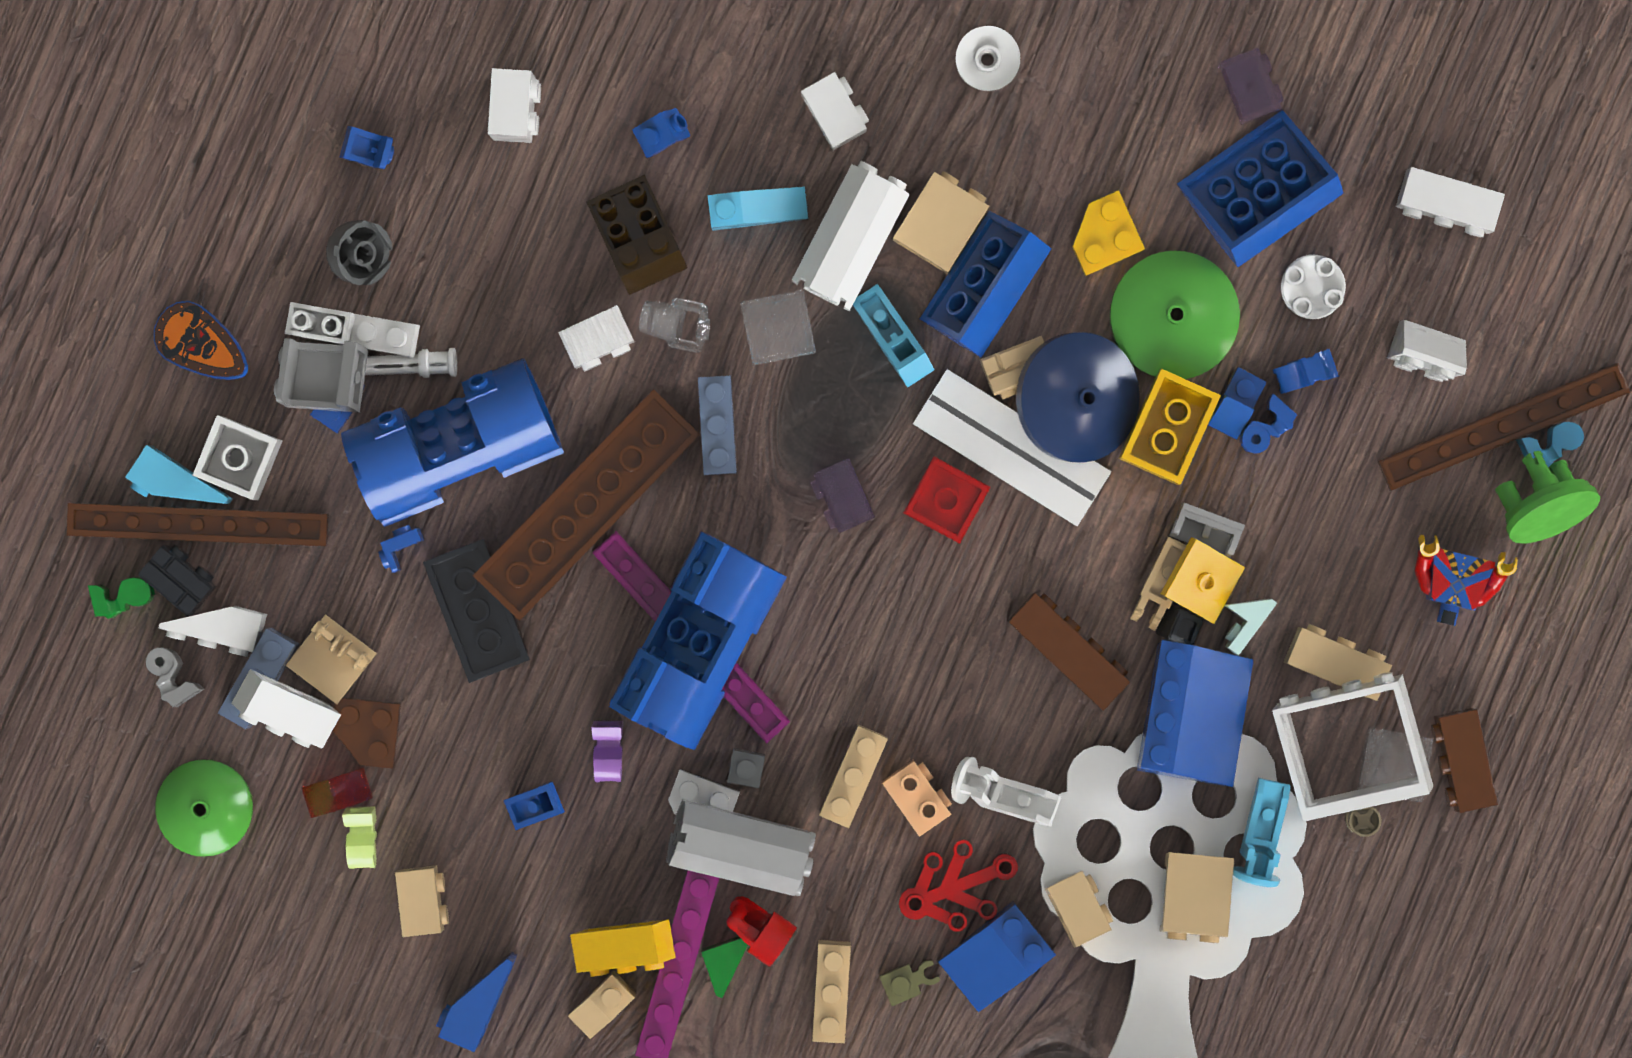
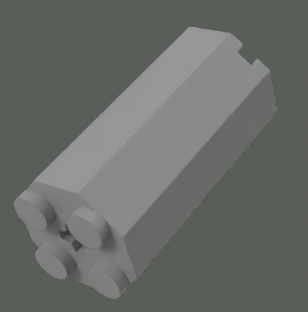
(740, 848)

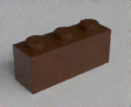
(1464, 760)

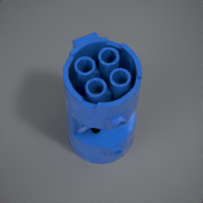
(408, 460)
(697, 641)

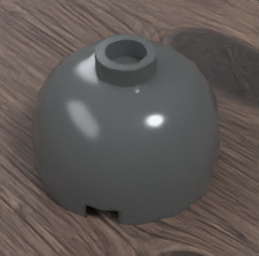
(359, 252)

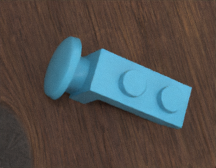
(1263, 834)

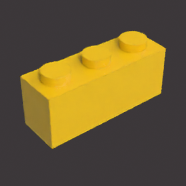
(623, 947)

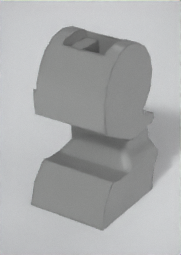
(167, 664)

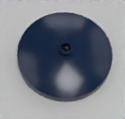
(1053, 392)

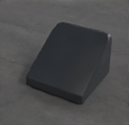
(1179, 626)

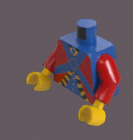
(1458, 578)

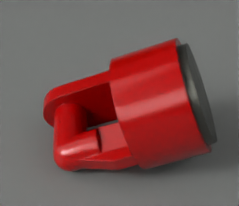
(764, 932)

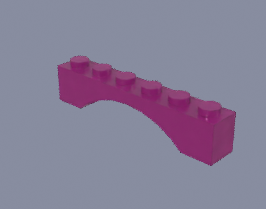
(676, 975)

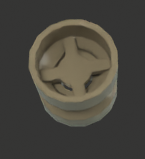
(1367, 823)

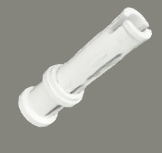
(428, 363)

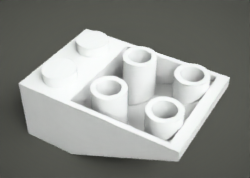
(1428, 350)

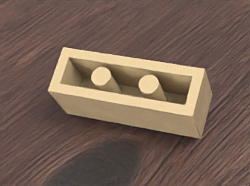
(1334, 660)
(853, 776)
(831, 991)

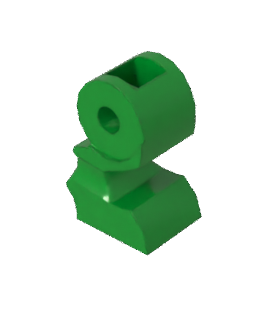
(131, 592)

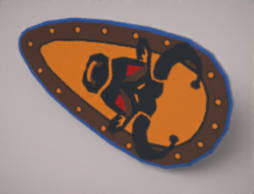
(198, 342)

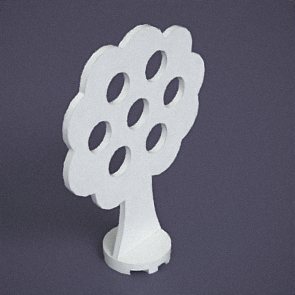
(1158, 1003)

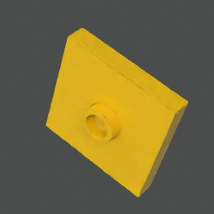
(1202, 580)

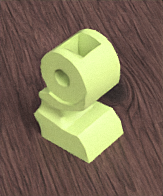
(361, 837)

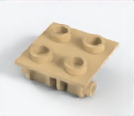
(331, 659)

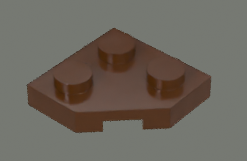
(369, 730)

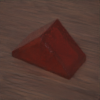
(337, 793)

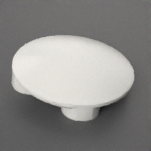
(1313, 286)

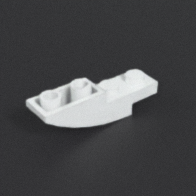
(342, 326)

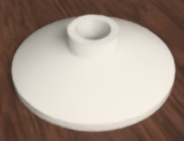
(989, 41)

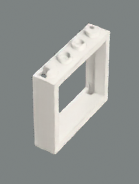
(1362, 798)

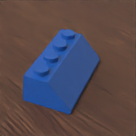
(985, 283)

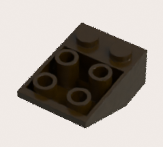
(636, 235)

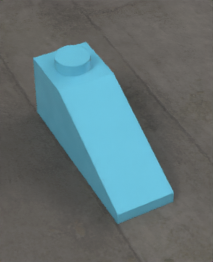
(757, 207)
(893, 335)
(165, 477)

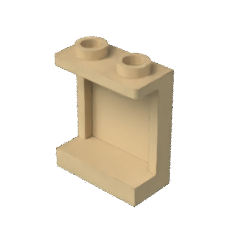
(941, 221)
(1197, 896)

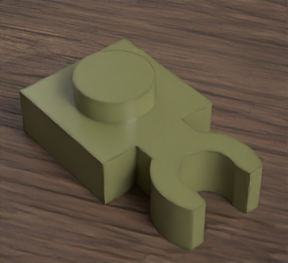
(903, 983)

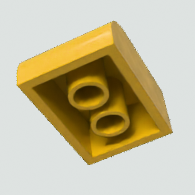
(1169, 427)

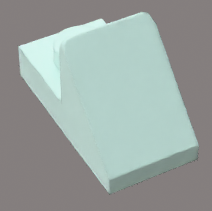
(1254, 615)

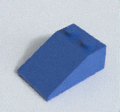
(997, 957)
(471, 1012)

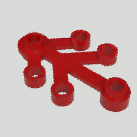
(952, 887)

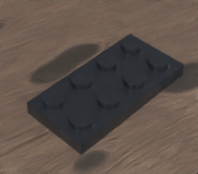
(477, 622)

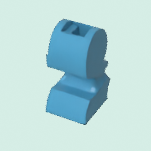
(1560, 437)

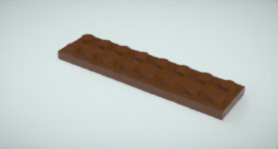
(586, 505)

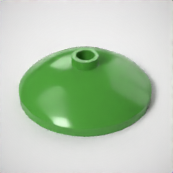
(226, 804)

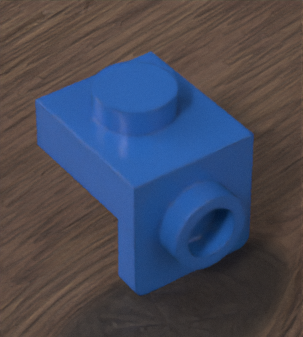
(661, 132)
(367, 148)
(401, 539)

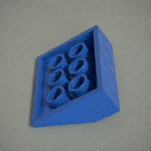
(1261, 188)
(1195, 713)

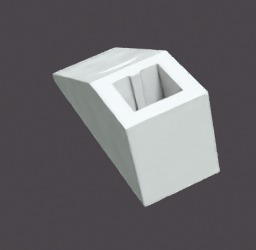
(228, 626)

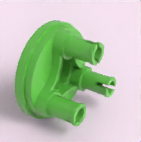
(1553, 507)

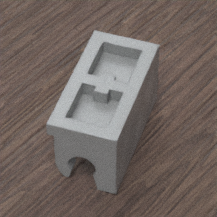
(1208, 528)

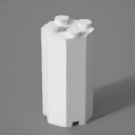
(851, 235)

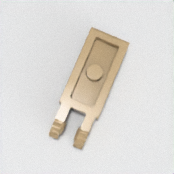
(1156, 581)

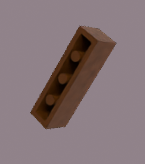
(1068, 651)

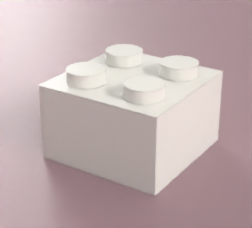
(512, 105)
(237, 458)

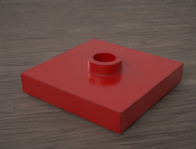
(946, 500)

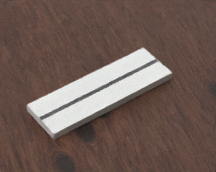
(996, 441)

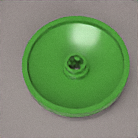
(1143, 318)

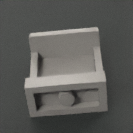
(321, 376)

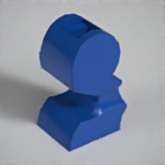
(1306, 371)
(1256, 435)

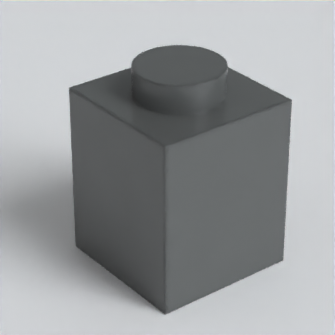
(746, 768)

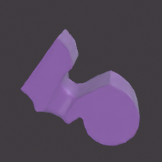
(608, 750)

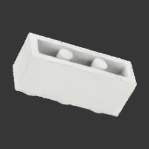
(1449, 202)
(285, 710)

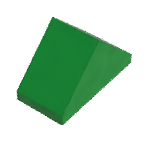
(723, 961)

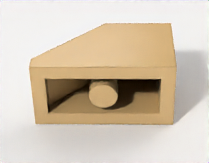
(602, 1004)

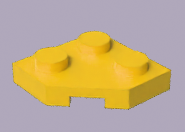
(1106, 234)

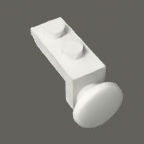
(1003, 794)

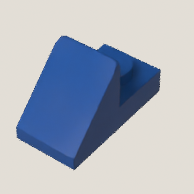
(1237, 403)
(534, 805)

